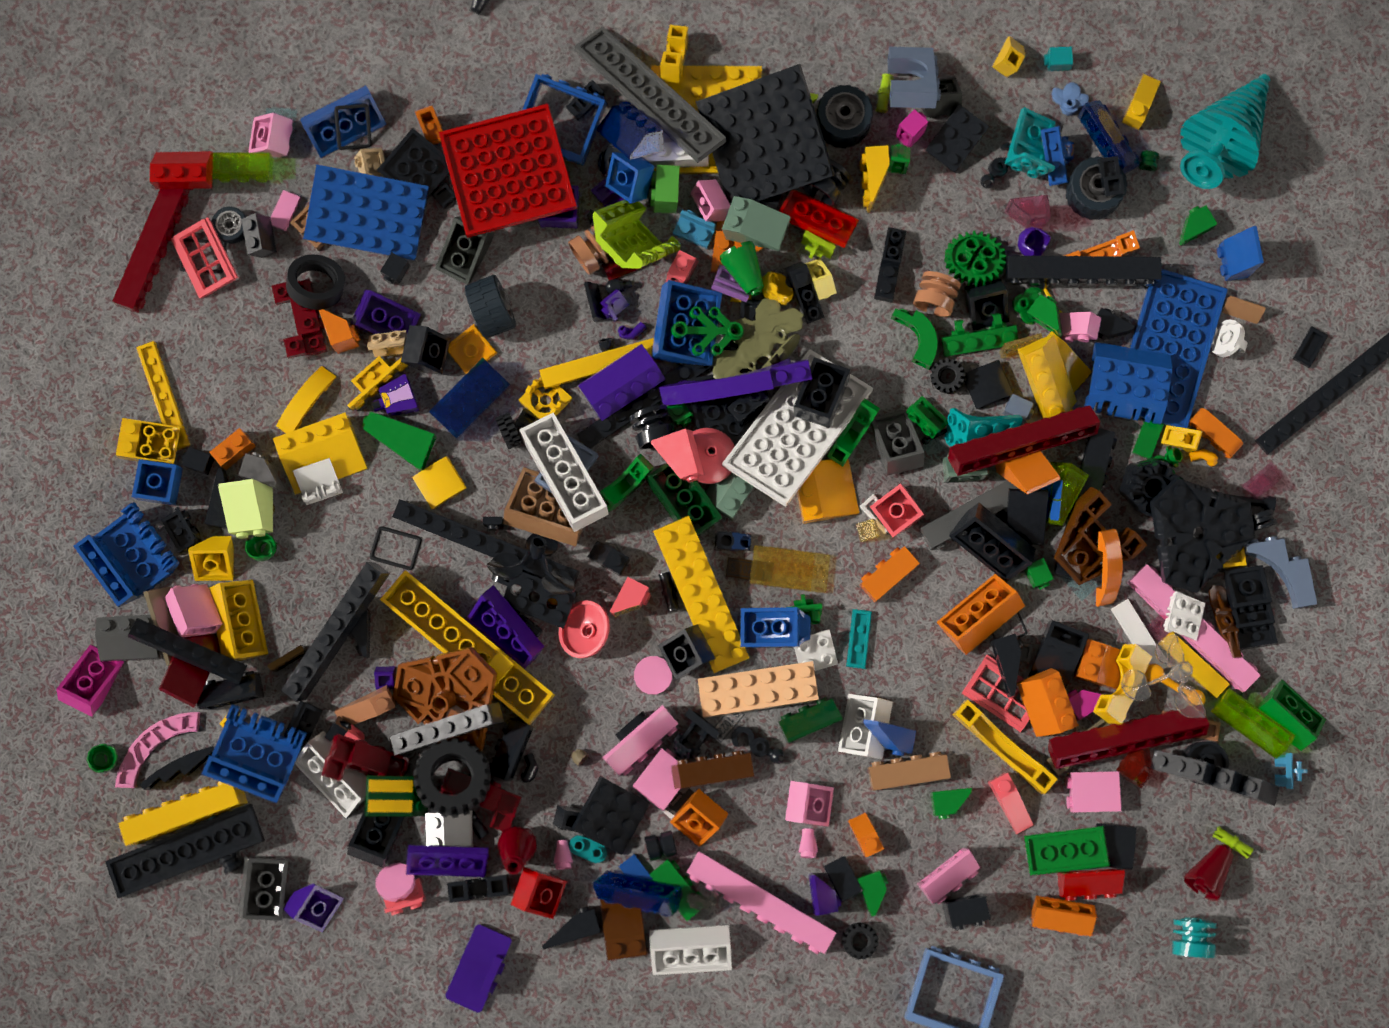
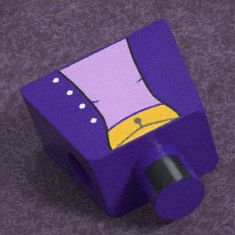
(396, 397)

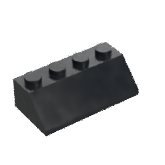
(993, 542)

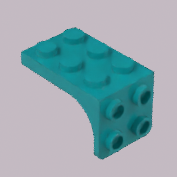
(1026, 147)
(965, 427)

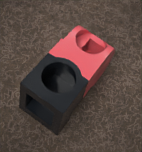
(344, 728)

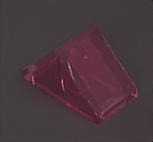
(1262, 480)

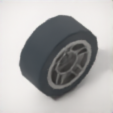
(223, 218)

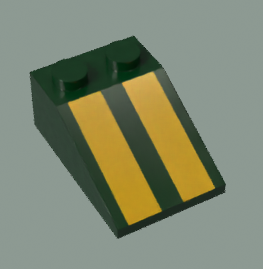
(393, 797)

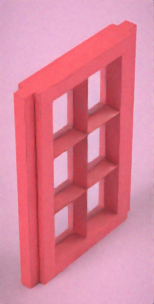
(219, 250)
(989, 705)

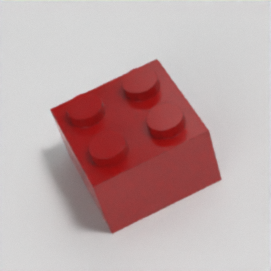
(538, 893)

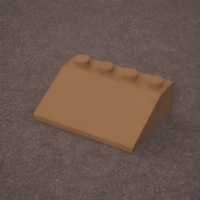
(537, 511)

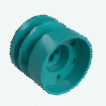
(1194, 938)

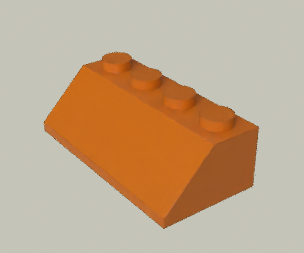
(981, 613)

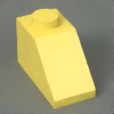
(821, 279)

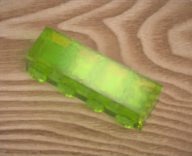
(242, 166)
(1253, 723)

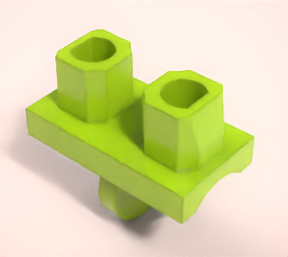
(817, 245)

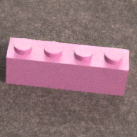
(640, 741)

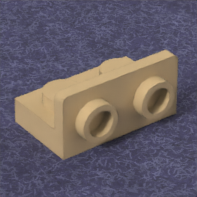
(369, 161)
(387, 343)

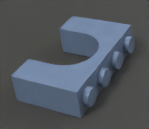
(915, 93)

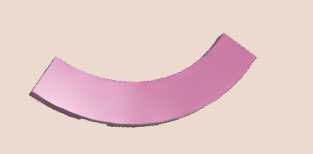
(149, 740)

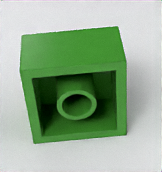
(666, 186)

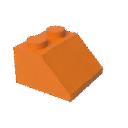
(339, 332)
(699, 818)

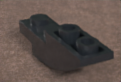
(890, 264)

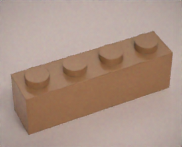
(909, 772)

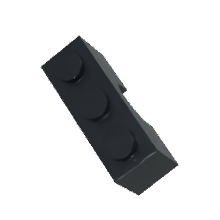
(478, 888)

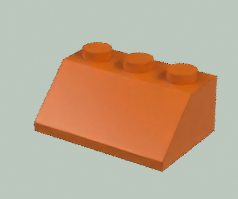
(1047, 703)

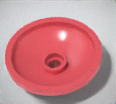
(712, 463)
(576, 635)

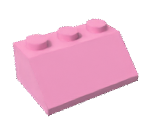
(949, 876)

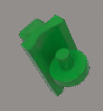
(809, 608)

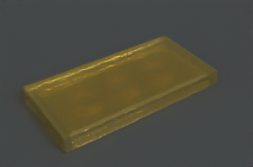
(789, 569)

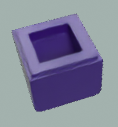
(384, 676)

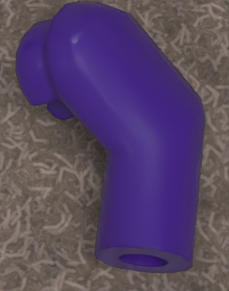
(631, 333)

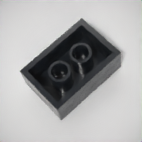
(822, 394)

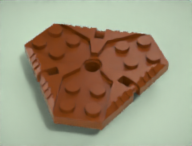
(459, 686)

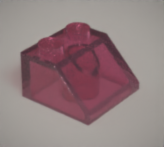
(1029, 211)

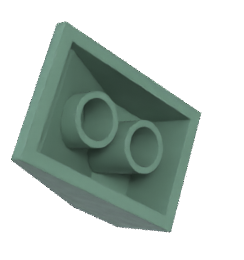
(756, 223)

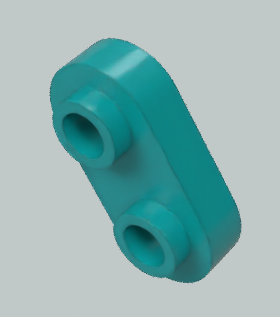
(587, 849)

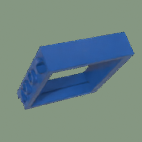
(579, 93)

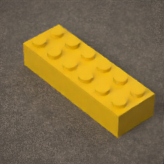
(180, 813)

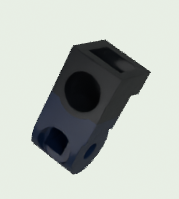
(732, 541)

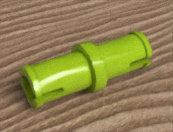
(884, 93)
(1233, 842)

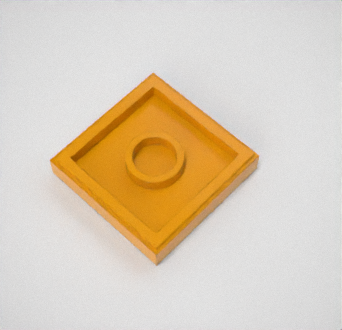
(470, 349)

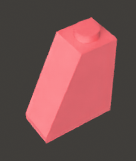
(681, 454)

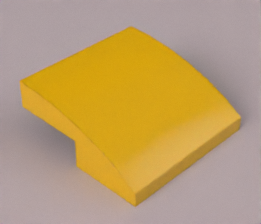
(439, 482)

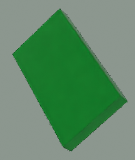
(1066, 850)

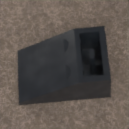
(1059, 650)

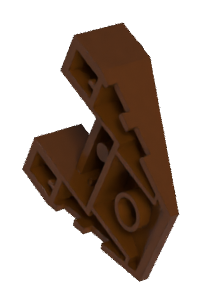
(1079, 544)

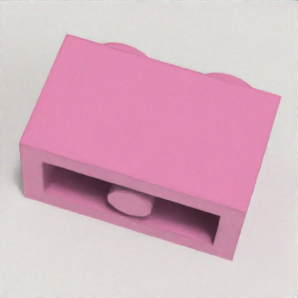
(710, 200)
(1079, 326)

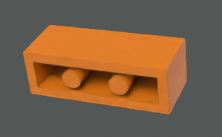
(888, 573)
(1063, 916)

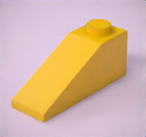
(1141, 102)

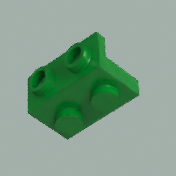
(926, 417)

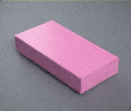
(285, 210)

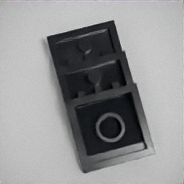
(1251, 606)

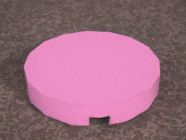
(652, 675)
(394, 883)

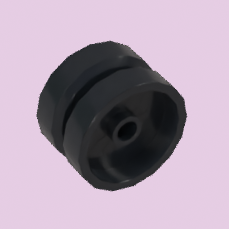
(1208, 752)

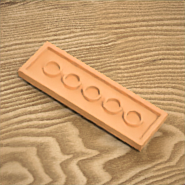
(758, 689)

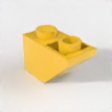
(1010, 57)

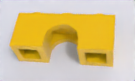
(674, 56)

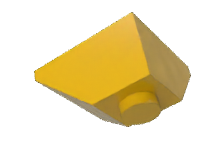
(213, 559)

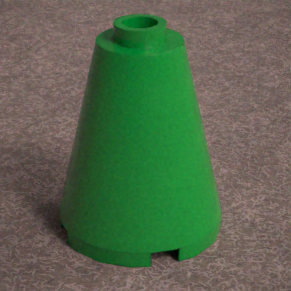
(744, 267)

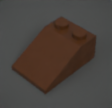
(623, 931)

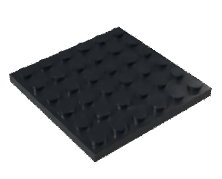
(769, 136)

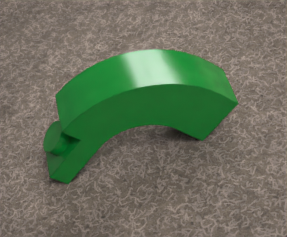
(925, 334)
(853, 432)
(626, 483)

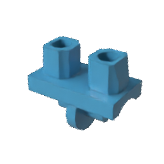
(1287, 780)

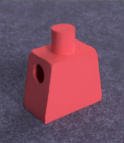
(682, 267)

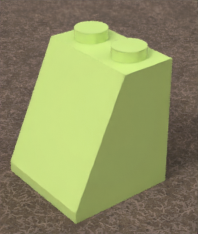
(247, 507)

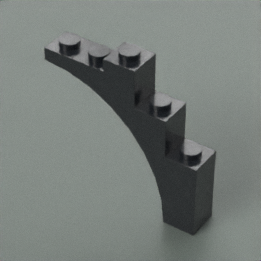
(1215, 776)

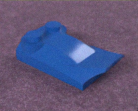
(774, 627)

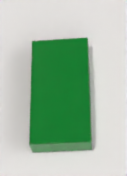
(1147, 439)

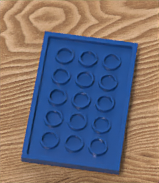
(366, 212)

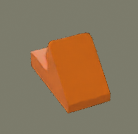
(429, 124)

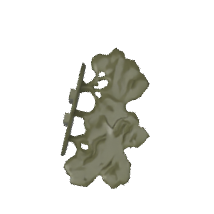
(760, 339)

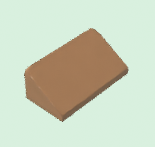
(1243, 309)

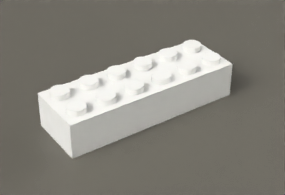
(564, 472)

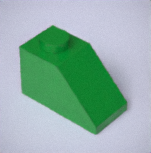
(899, 159)
(1197, 223)
(1046, 314)
(948, 801)
(873, 890)

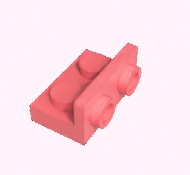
(413, 900)

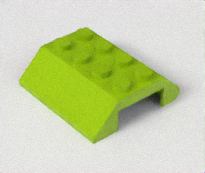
(627, 238)

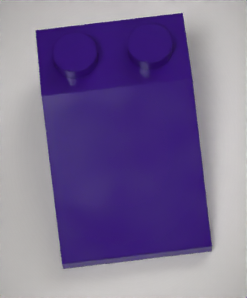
(382, 315)

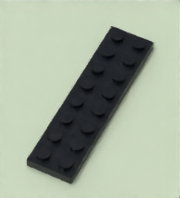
(184, 851)

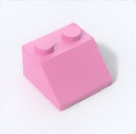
(271, 135)
(809, 803)

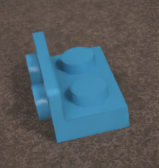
(694, 229)

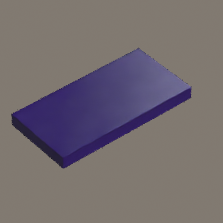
(446, 861)

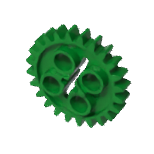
(990, 265)

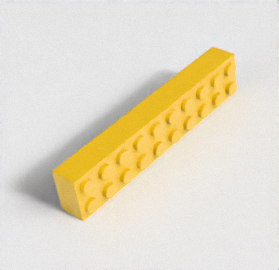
(452, 632)

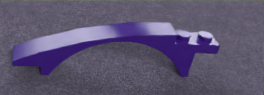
(755, 381)

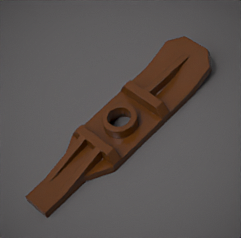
(1221, 611)

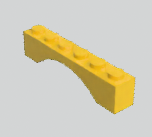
(1004, 748)

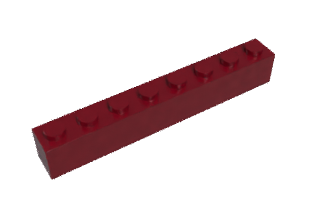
(150, 248)
(1023, 440)
(1124, 738)

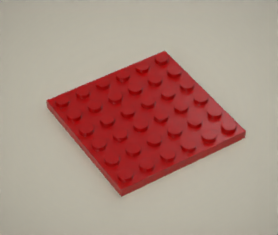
(507, 170)

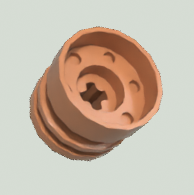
(588, 252)
(939, 291)

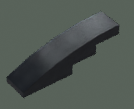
(185, 764)

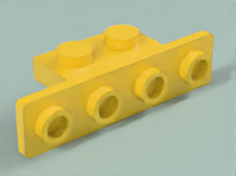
(372, 378)

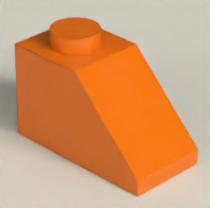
(865, 835)

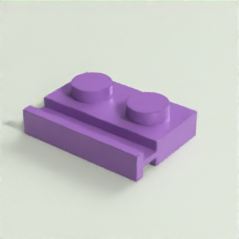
(727, 285)

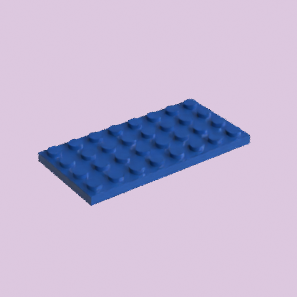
(1179, 321)

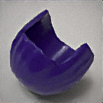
(1033, 241)

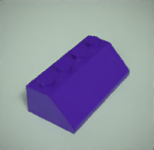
(621, 382)

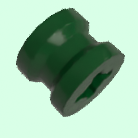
(1149, 160)

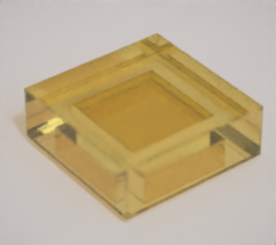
(868, 530)

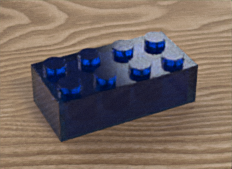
(469, 399)

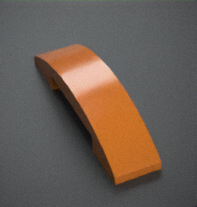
(1118, 247)
(1112, 567)

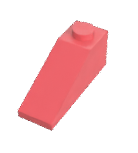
(1011, 802)

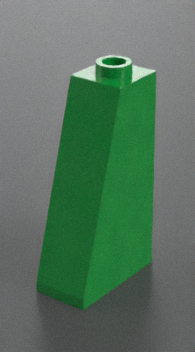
(403, 439)

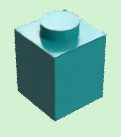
(1059, 58)

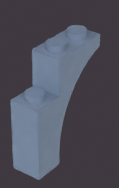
(1293, 571)

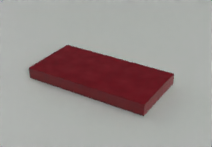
(185, 680)

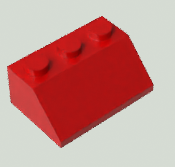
(182, 170)
(1090, 883)

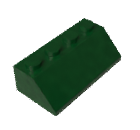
(683, 499)

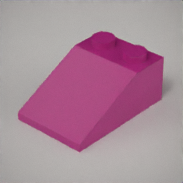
(88, 682)

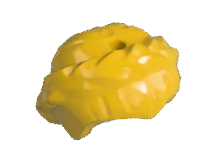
(776, 288)

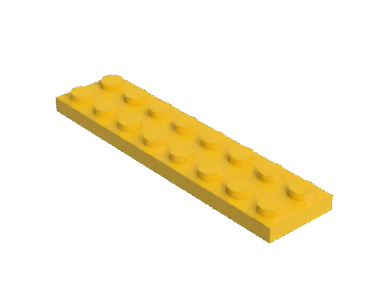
(700, 592)

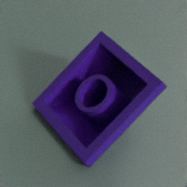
(823, 897)
(313, 906)

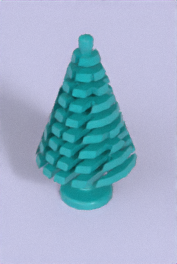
(1225, 136)

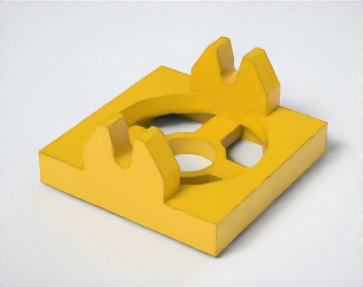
(525, 400)

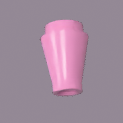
(808, 844)
(562, 855)

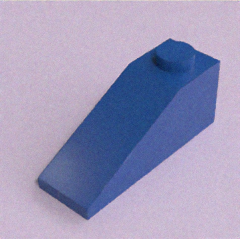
(892, 737)

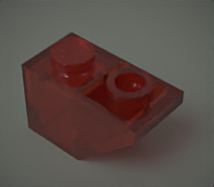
(1136, 767)

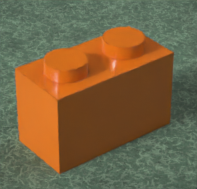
(232, 449)

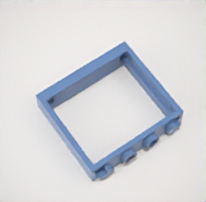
(954, 959)

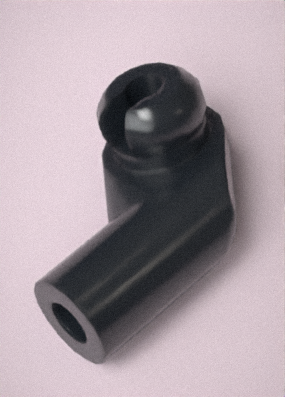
(531, 770)

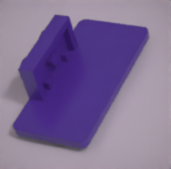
(479, 968)

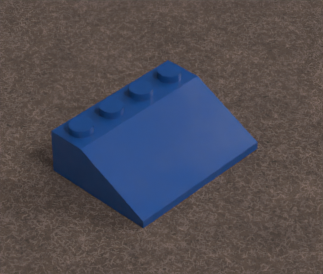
(675, 306)

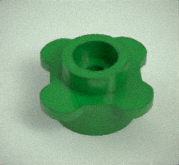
(1173, 456)

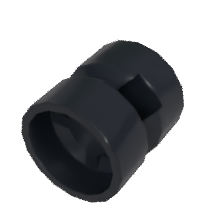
(660, 845)

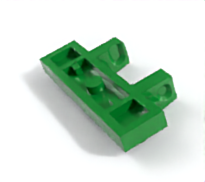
(965, 341)

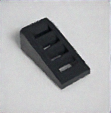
(591, 85)

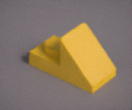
(1181, 438)

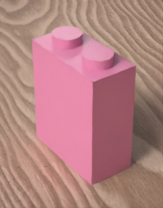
(193, 610)
(657, 780)
(1093, 792)

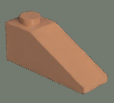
(367, 706)

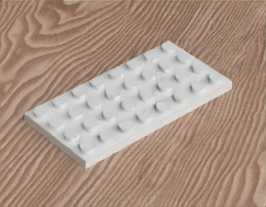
(784, 449)

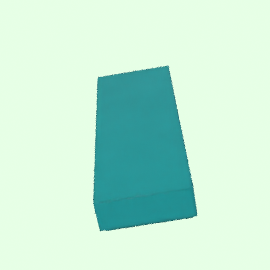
(859, 639)

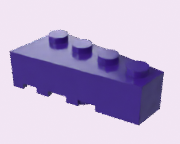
(504, 627)

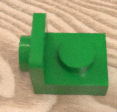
(680, 414)

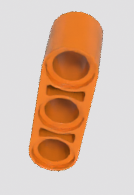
(1215, 431)

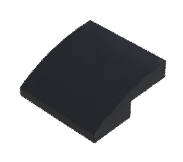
(988, 384)
(1120, 845)

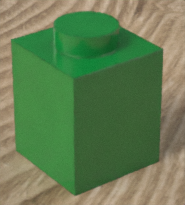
(1039, 574)

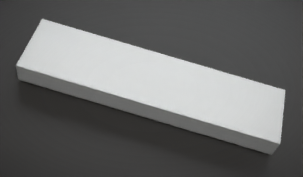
(1135, 629)

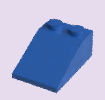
(1240, 254)

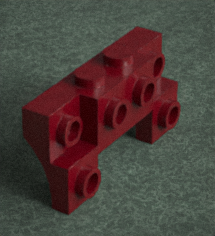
(307, 321)
(362, 758)
(497, 800)

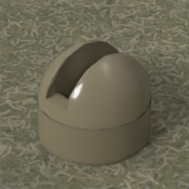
(578, 755)

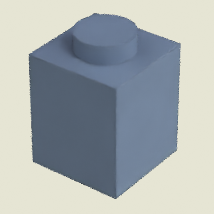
(1019, 406)

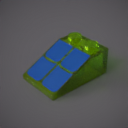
(1063, 492)

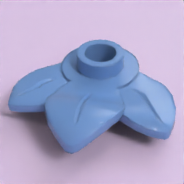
(1070, 95)

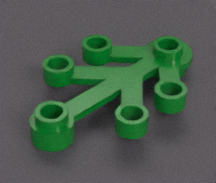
(710, 330)

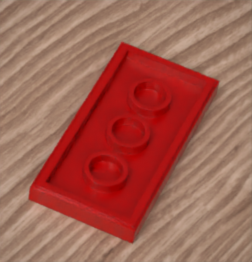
(819, 218)

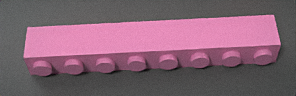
(1208, 643)
(761, 902)

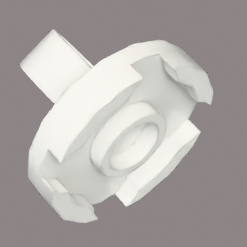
(1229, 339)

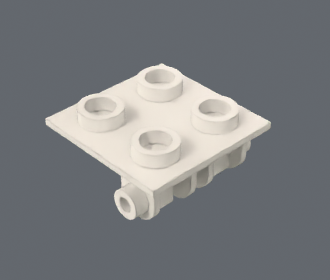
(317, 481)
(1184, 615)
(817, 649)

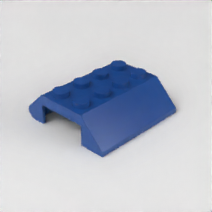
(1129, 382)
(127, 557)
(254, 754)

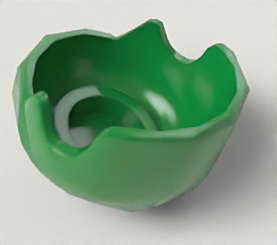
(253, 547)
(96, 758)

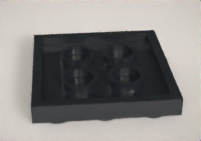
(416, 162)
(610, 815)

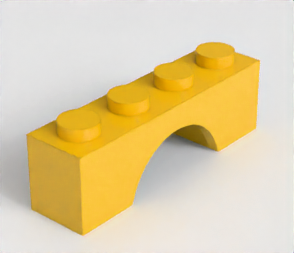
(1116, 705)

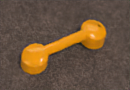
(1155, 671)

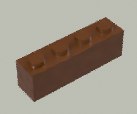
(712, 770)

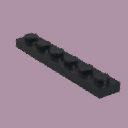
(187, 651)

